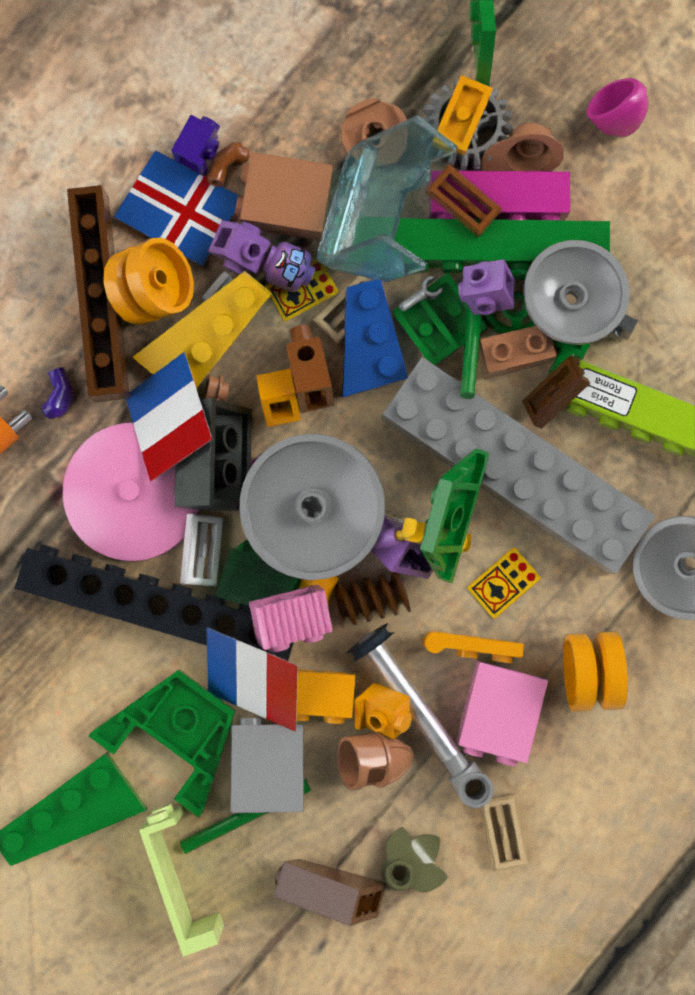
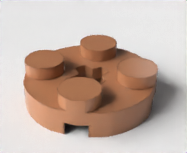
(366, 115)

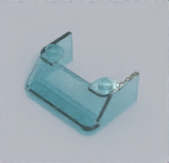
(372, 197)

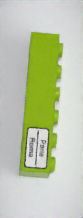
(637, 409)

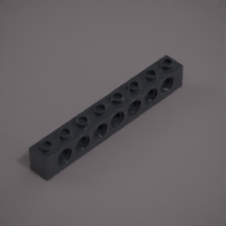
(36, 579)

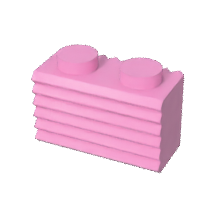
(291, 618)

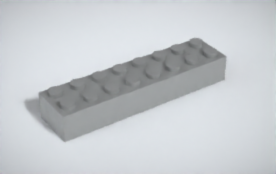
(520, 468)

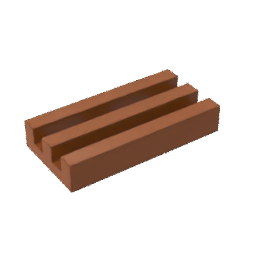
(454, 210)

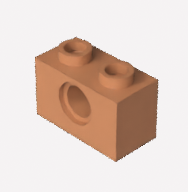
(515, 351)

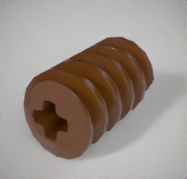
(371, 598)

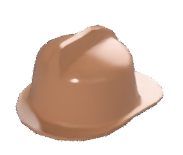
(527, 149)

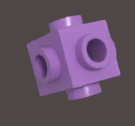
(239, 247)
(487, 287)

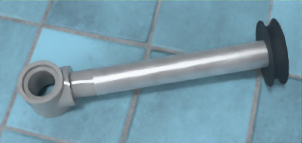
(424, 718)

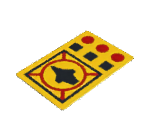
(306, 297)
(504, 582)

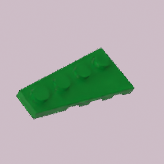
(483, 38)
(77, 808)

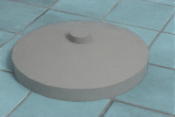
(312, 506)

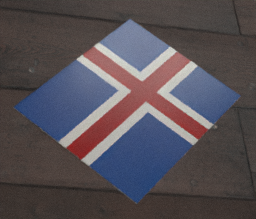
(177, 206)

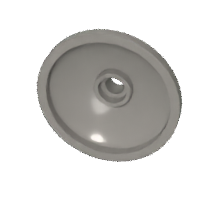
(588, 275)
(662, 567)

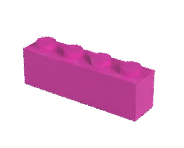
(518, 193)

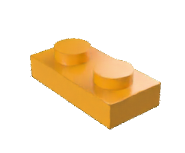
(464, 112)

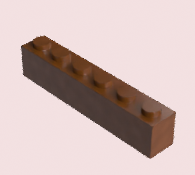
(99, 322)

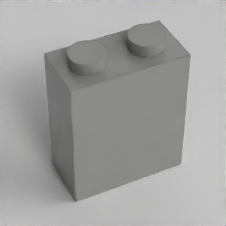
(266, 768)

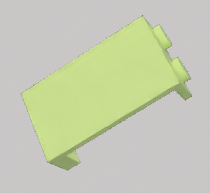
(190, 934)

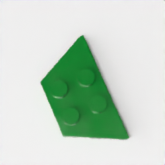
(451, 514)

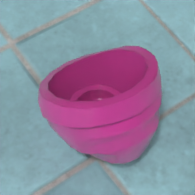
(619, 107)

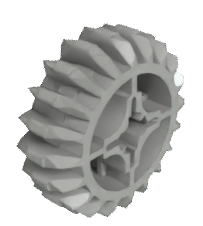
(493, 116)

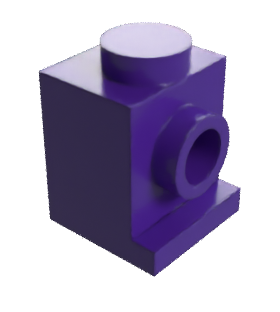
(197, 144)

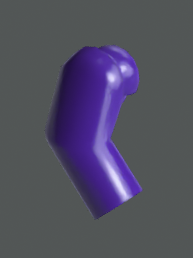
(60, 397)

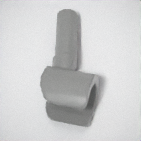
(421, 295)

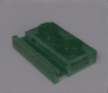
(250, 578)

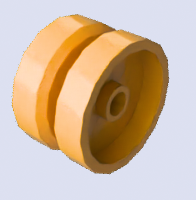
(148, 281)
(595, 671)

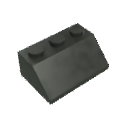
(216, 471)

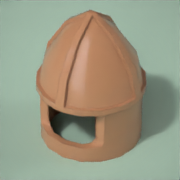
(372, 760)

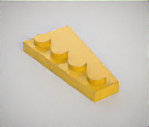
(208, 329)

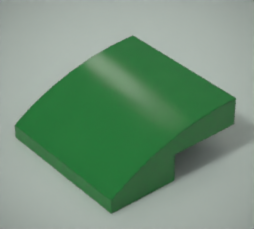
(438, 324)

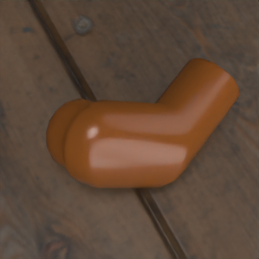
(223, 159)

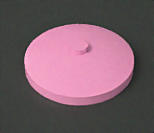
(116, 504)

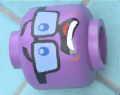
(288, 267)

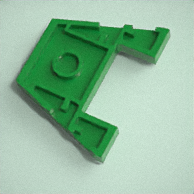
(185, 721)

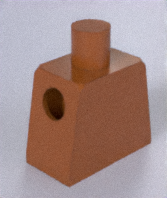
(309, 370)

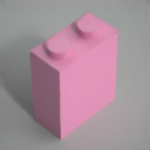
(501, 713)

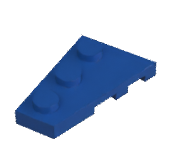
(370, 340)

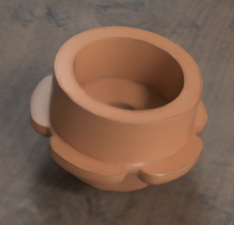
(216, 388)

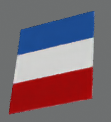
(168, 417)
(252, 679)

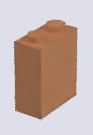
(285, 195)

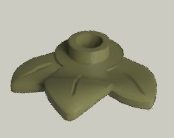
(416, 858)

